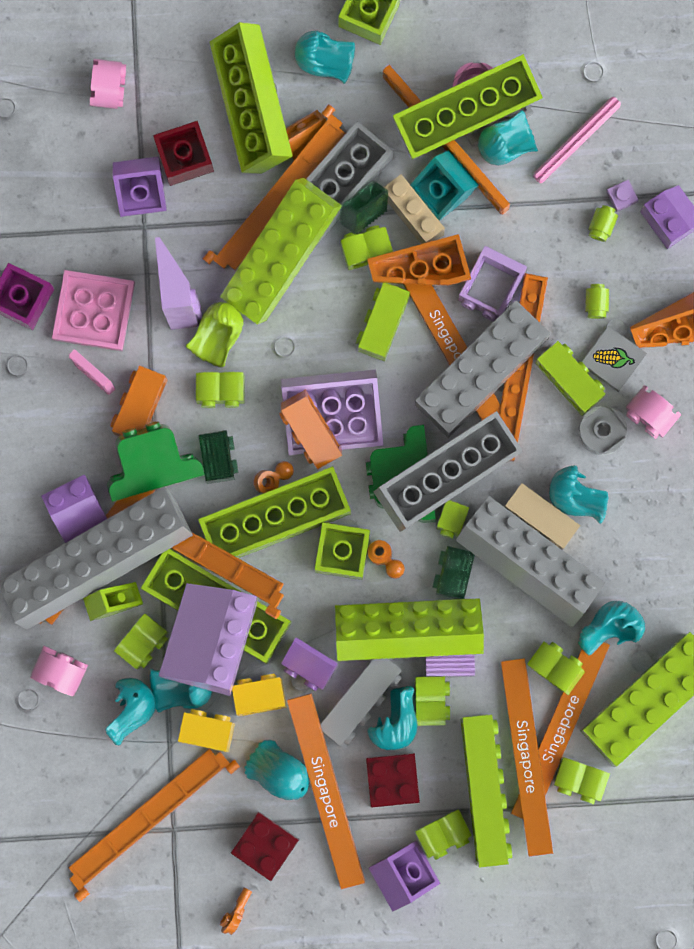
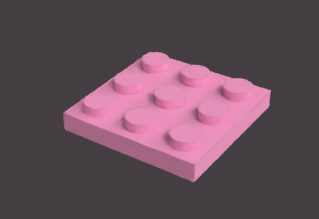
(93, 310)

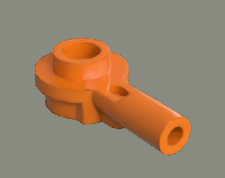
(231, 921)

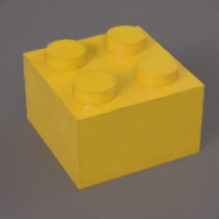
(258, 695)
(206, 731)

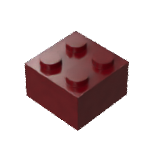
(183, 153)
(392, 780)
(265, 846)

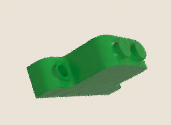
(392, 461)
(150, 462)

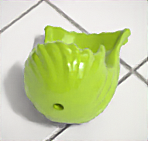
(216, 333)

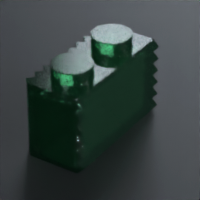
(364, 207)
(217, 457)
(454, 573)

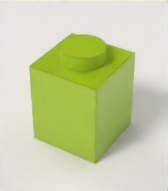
(452, 519)

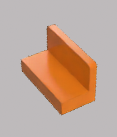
(303, 131)

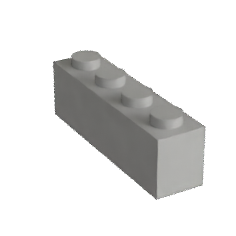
(359, 700)

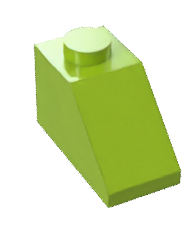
(112, 601)

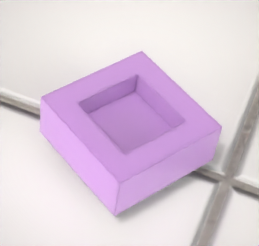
(622, 195)

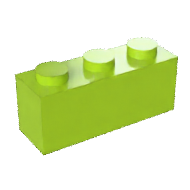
(382, 321)
(570, 377)

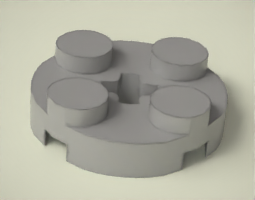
(599, 443)

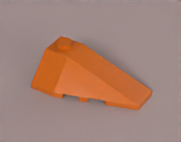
(427, 264)
(667, 326)

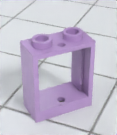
(502, 263)

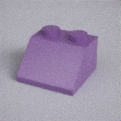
(139, 186)
(670, 215)
(74, 508)
(308, 664)
(404, 876)

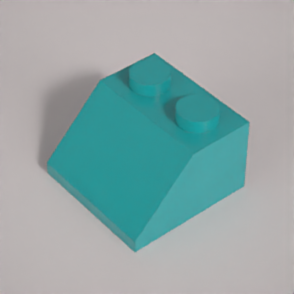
(444, 184)

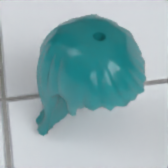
(324, 56)
(506, 140)
(574, 498)
(612, 620)
(176, 694)
(137, 711)
(401, 727)
(277, 771)

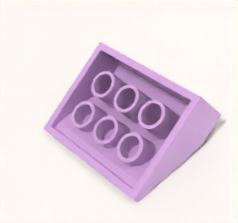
(177, 298)
(346, 403)
(209, 637)

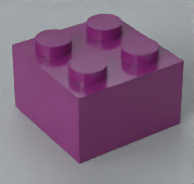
(23, 296)

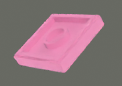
(91, 372)

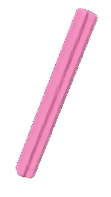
(576, 140)

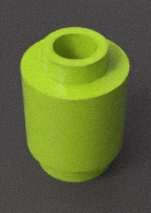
(602, 223)
(597, 301)

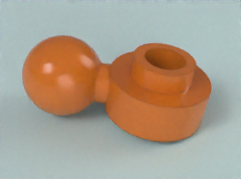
(283, 471)
(394, 568)

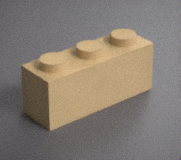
(413, 211)
(542, 516)

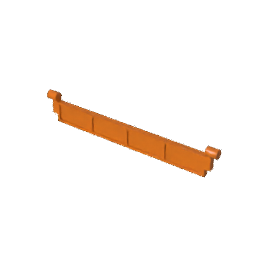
(306, 162)
(233, 570)
(146, 818)

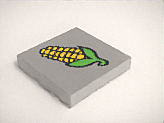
(613, 358)

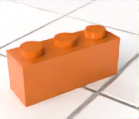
(140, 401)
(310, 429)

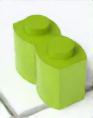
(360, 247)
(220, 388)
(141, 642)
(556, 667)
(430, 701)
(581, 779)
(443, 834)

